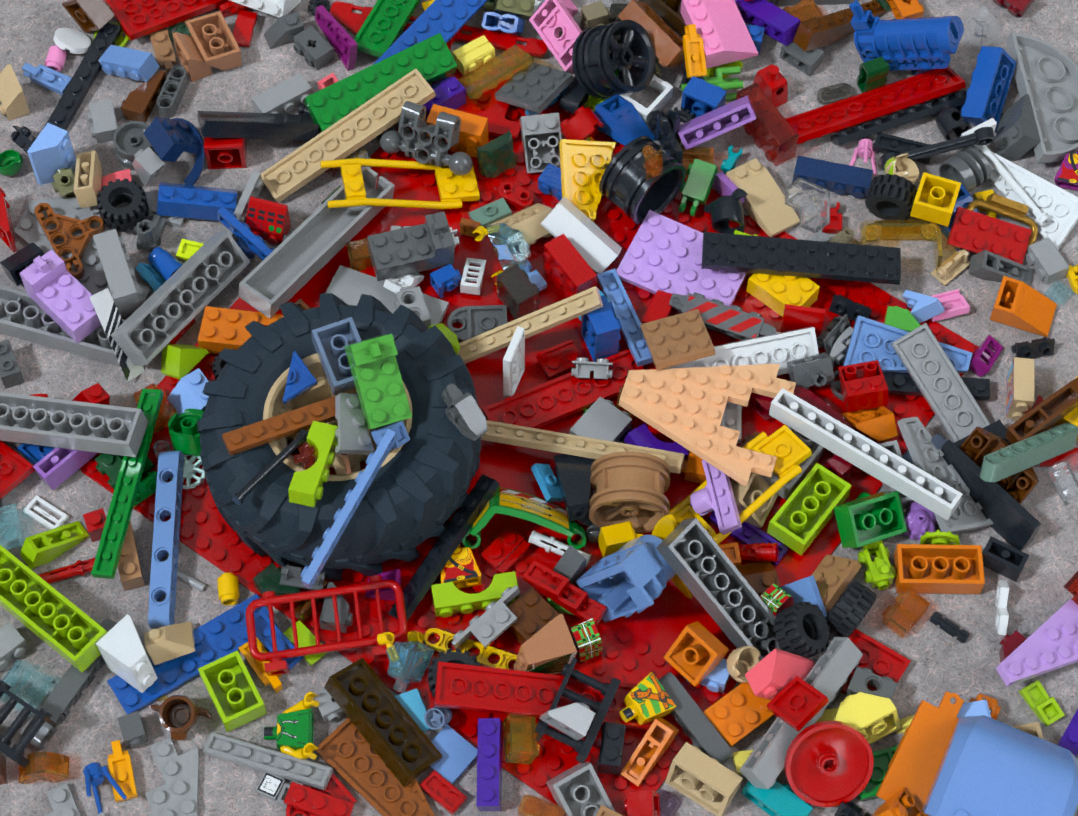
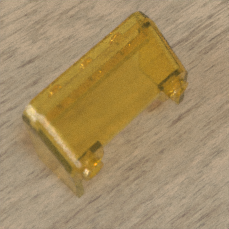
(902, 230)

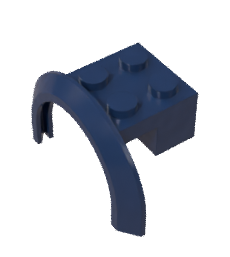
(174, 137)

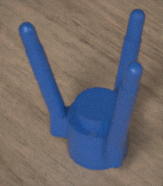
(94, 776)

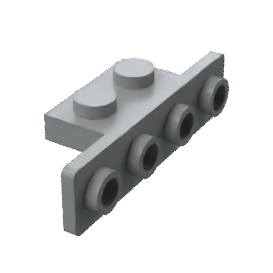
(491, 623)

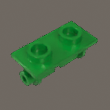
(146, 487)

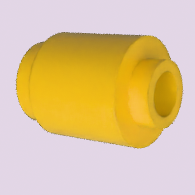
(228, 589)

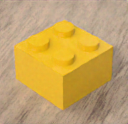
(935, 199)

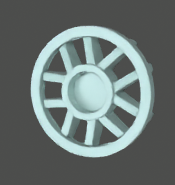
(190, 470)

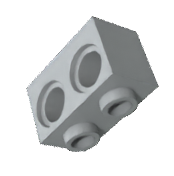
(418, 306)

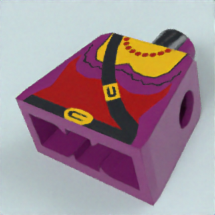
(1068, 173)

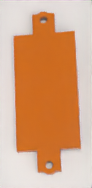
(921, 750)

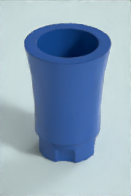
(164, 262)

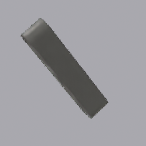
(694, 721)

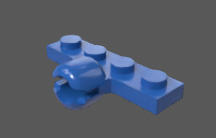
(246, 240)

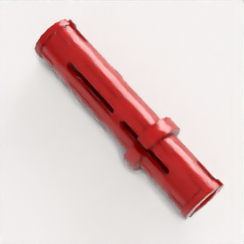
(69, 571)

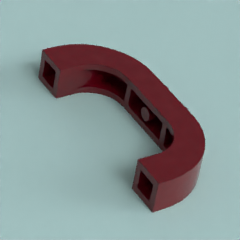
(836, 464)

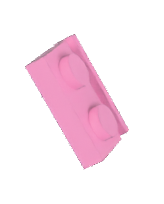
(953, 303)

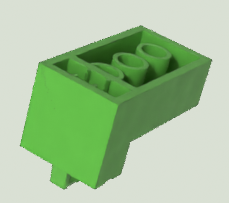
(378, 380)

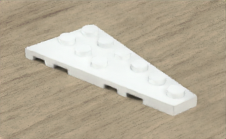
(1049, 198)

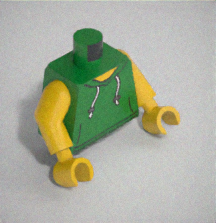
(295, 729)

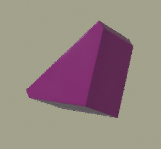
(386, 593)

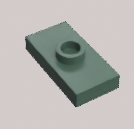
(491, 212)

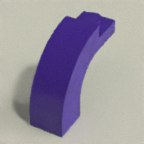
(643, 437)

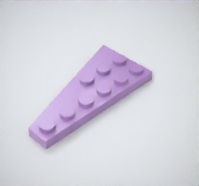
(1046, 650)

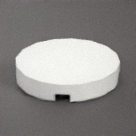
(72, 39)

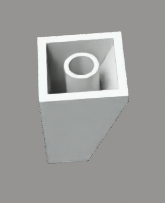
(126, 655)

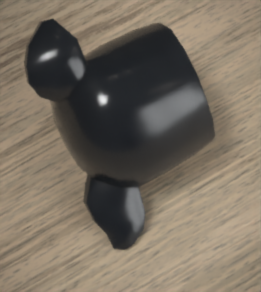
(726, 209)

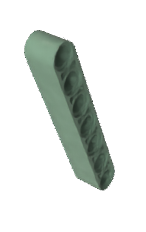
(1029, 452)

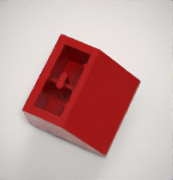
(863, 386)

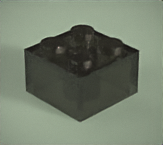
(517, 292)

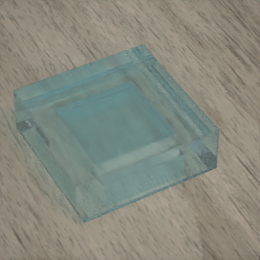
(1058, 293)

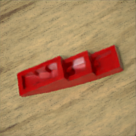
(563, 593)

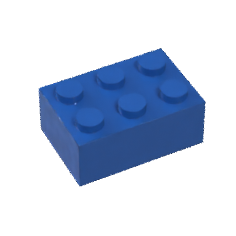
(601, 331)

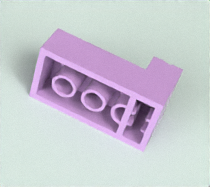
(60, 295)

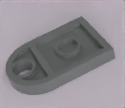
(477, 320)

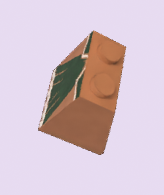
(547, 649)

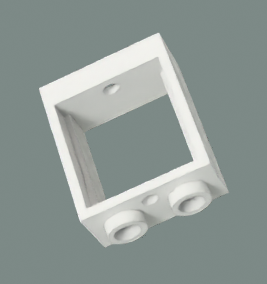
(666, 94)

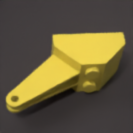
(867, 713)

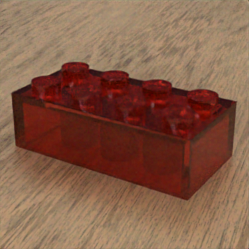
(769, 128)

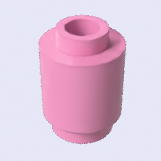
(56, 58)

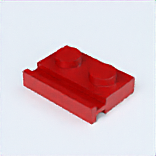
(558, 359)
(505, 550)

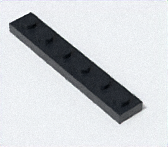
(904, 385)

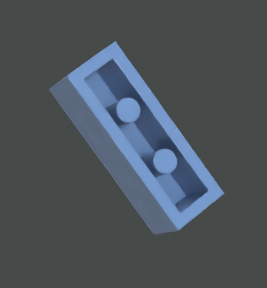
(128, 63)

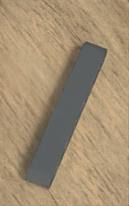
(66, 695)

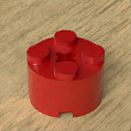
(581, 125)

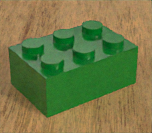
(870, 519)

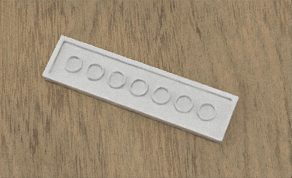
(762, 350)

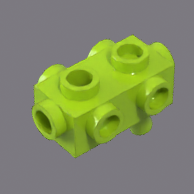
(878, 572)

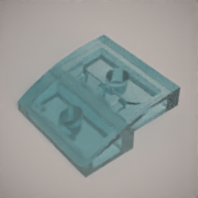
(27, 684)

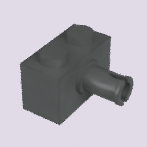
(811, 370)

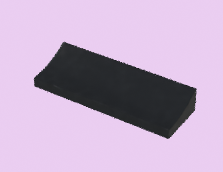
(257, 125)
(1009, 517)

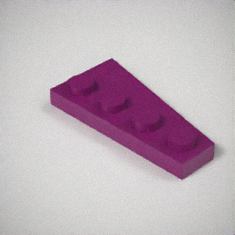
(337, 36)

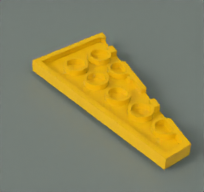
(582, 171)

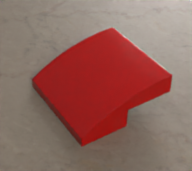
(802, 317)

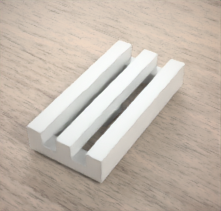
(64, 517)

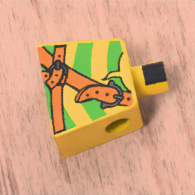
(647, 702)

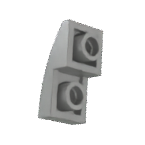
(840, 347)

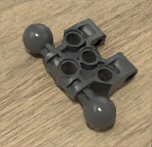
(415, 142)

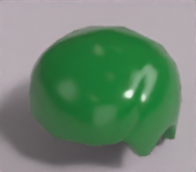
(13, 160)

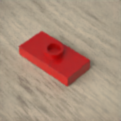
(443, 792)

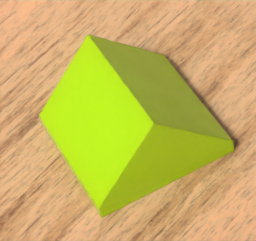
(180, 359)

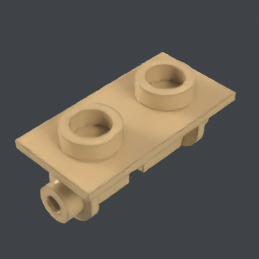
(951, 267)

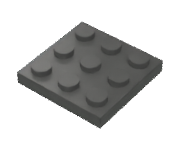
(534, 87)

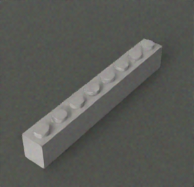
(825, 676)

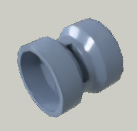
(433, 718)

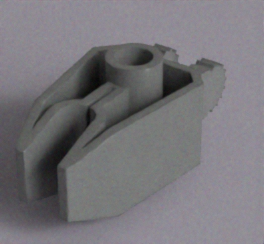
(464, 412)

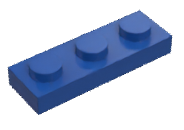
(263, 634)

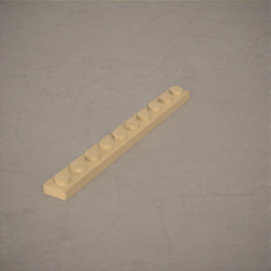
(571, 444)

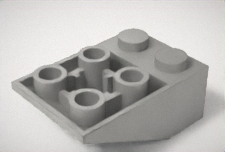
(540, 141)

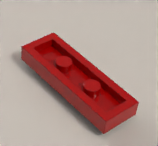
(316, 802)

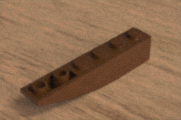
(830, 27)
(1045, 414)

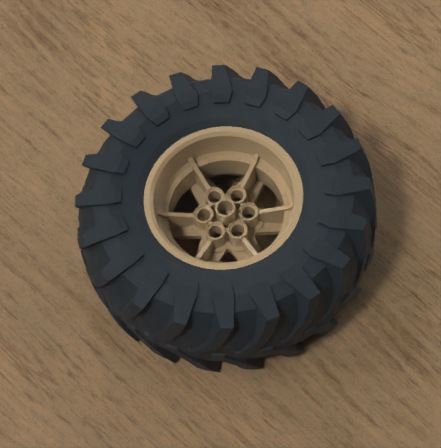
(414, 486)

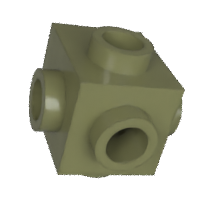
(59, 184)

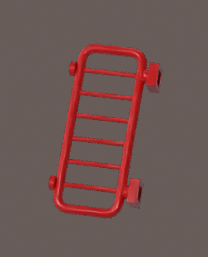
(279, 666)

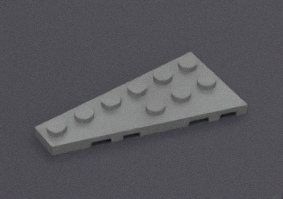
(929, 459)

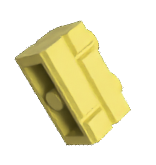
(473, 55)

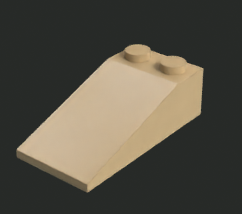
(764, 198)

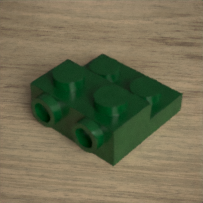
(111, 464)

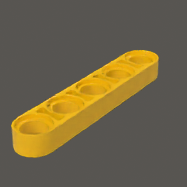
(446, 637)

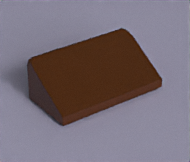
(304, 608)

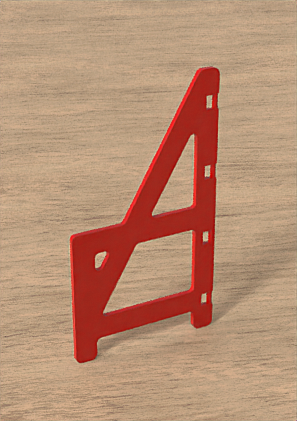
(497, 110)

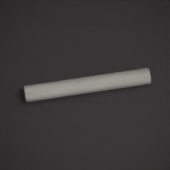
(189, 580)

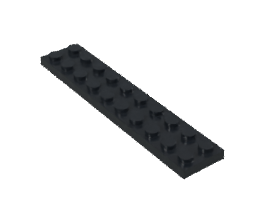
(801, 258)

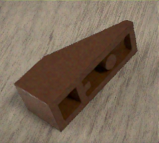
(143, 99)

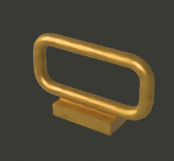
(1007, 208)

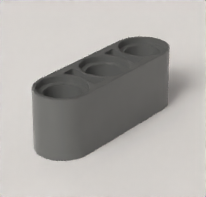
(172, 92)

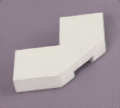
(1002, 617)

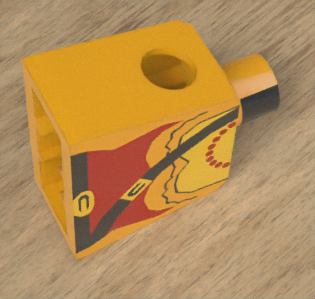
(461, 569)

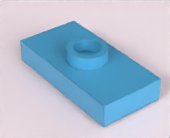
(547, 482)

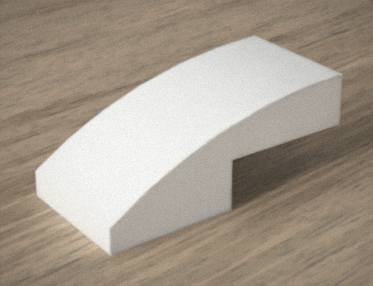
(403, 282)

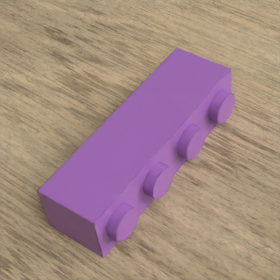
(716, 122)
(61, 464)

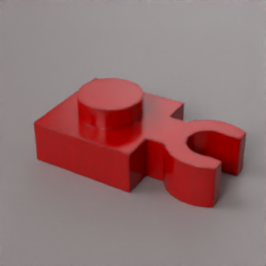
(835, 224)

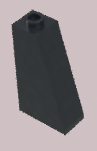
(574, 483)

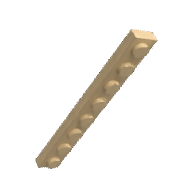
(532, 323)

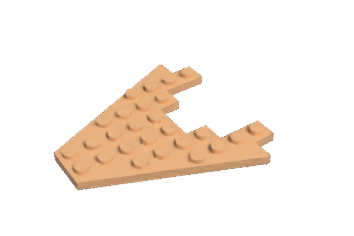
(691, 406)

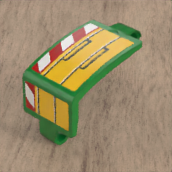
(528, 508)

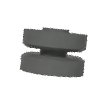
(129, 140)

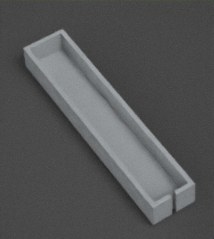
(310, 247)

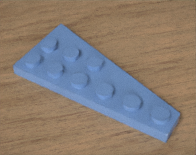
(873, 342)

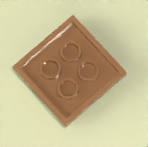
(677, 339)

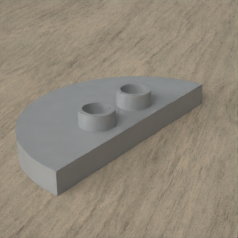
(1052, 86)

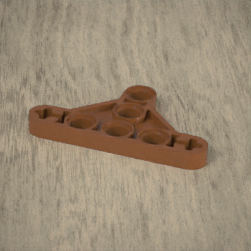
(64, 230)

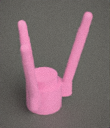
(865, 150)

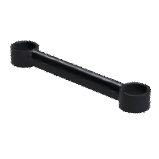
(980, 137)

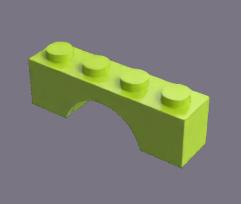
(307, 484)
(450, 600)

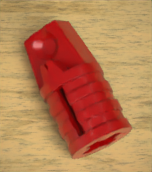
(232, 8)
(760, 552)

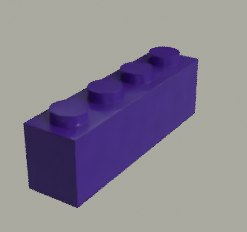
(776, 21)
(489, 764)

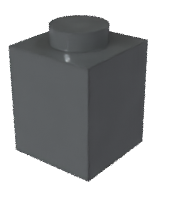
(132, 730)

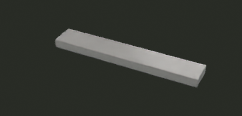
(268, 761)

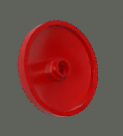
(828, 763)

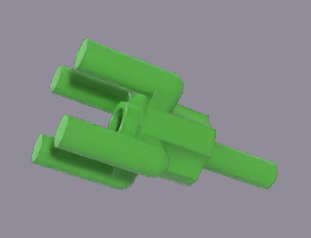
(725, 84)

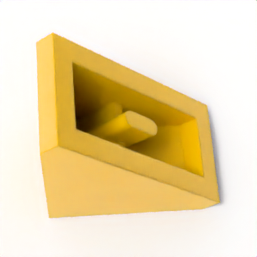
(615, 536)

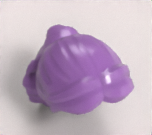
(919, 521)

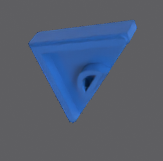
(298, 379)

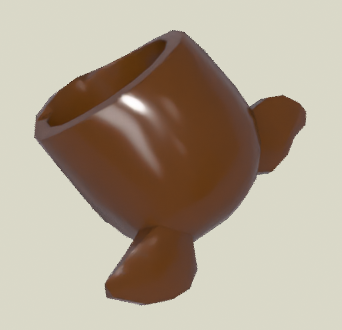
(179, 715)

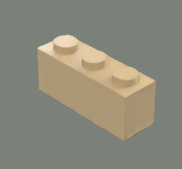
(87, 178)

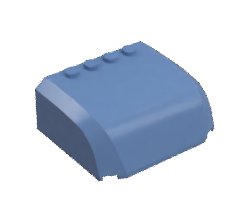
(1002, 773)

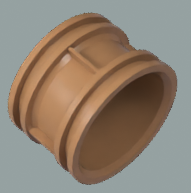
(629, 489)

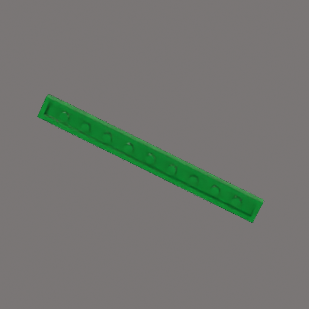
(125, 492)

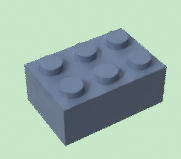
(329, 345)

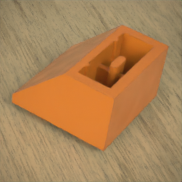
(899, 805)

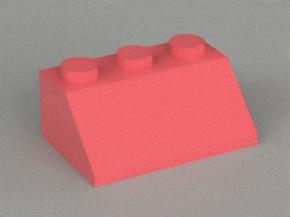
(776, 671)

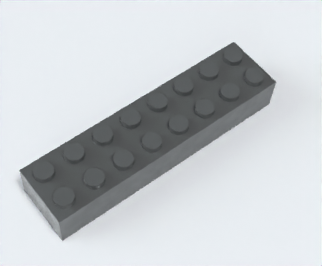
(719, 587)

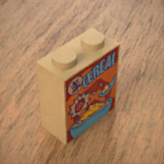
(1020, 388)

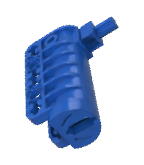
(906, 39)

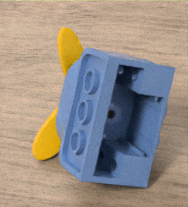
(633, 574)

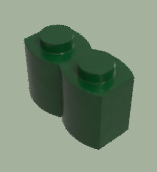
(872, 74)

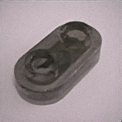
(835, 93)

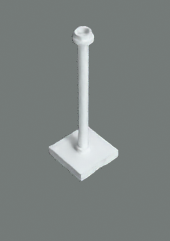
(1041, 218)

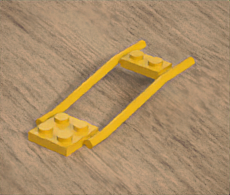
(451, 188)
(789, 453)

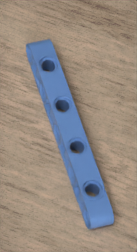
(166, 539)

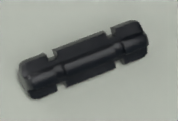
(949, 627)

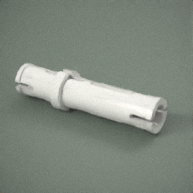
(536, 538)

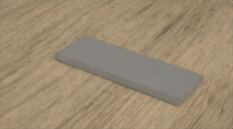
(350, 284)
(939, 383)

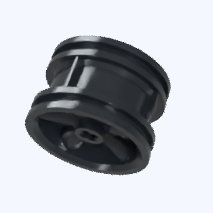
(630, 54)
(627, 186)

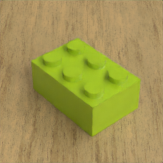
(232, 691)

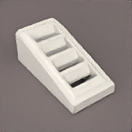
(472, 288)

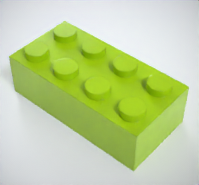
(808, 509)

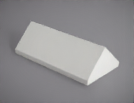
(584, 235)

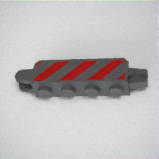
(722, 318)

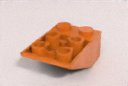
(1023, 307)

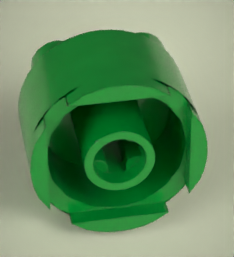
(184, 431)

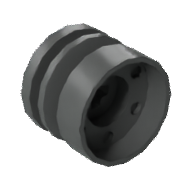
(968, 167)

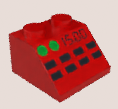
(268, 220)

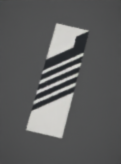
(110, 321)

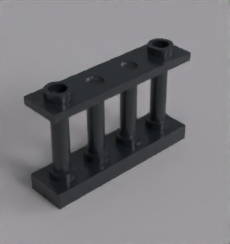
(601, 708)
(16, 752)

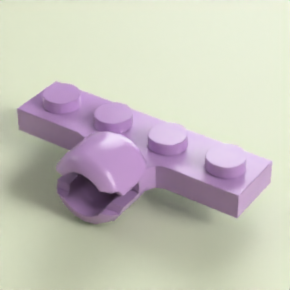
(717, 497)

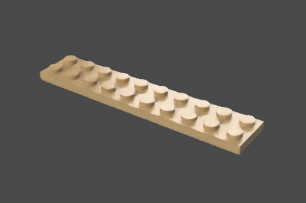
(345, 135)

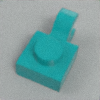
(730, 163)

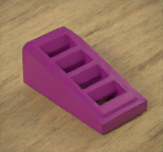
(982, 355)

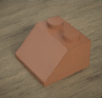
(191, 57)

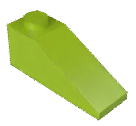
(51, 544)

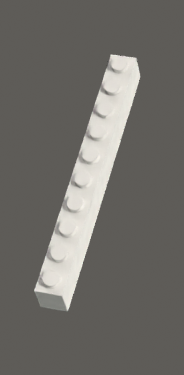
(865, 454)

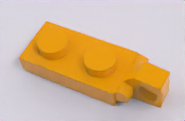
(694, 52)
(259, 668)
(122, 772)

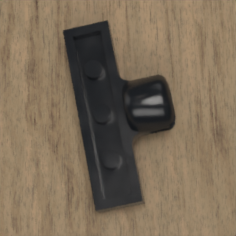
(665, 130)

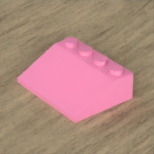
(721, 28)

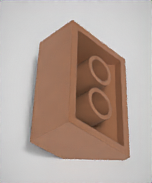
(215, 41)

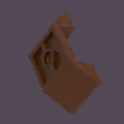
(983, 443)

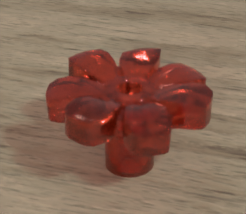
(305, 456)

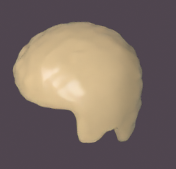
(741, 661)

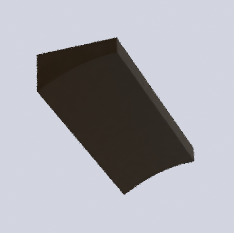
(382, 721)

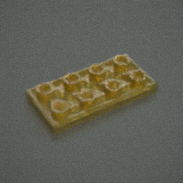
(495, 71)

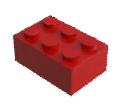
(567, 267)

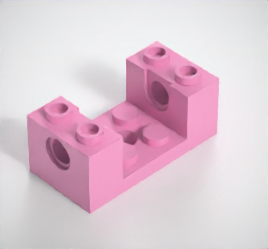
(549, 21)

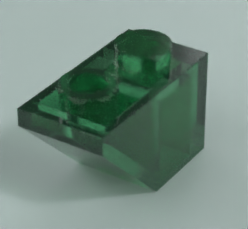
(270, 581)

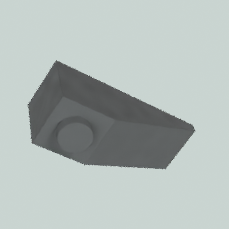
(993, 268)

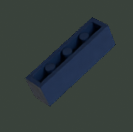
(834, 176)

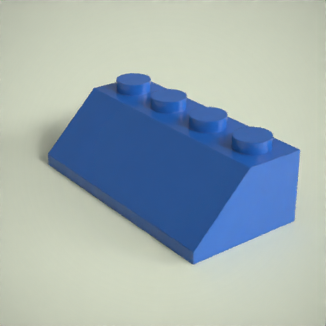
(988, 86)
(194, 201)

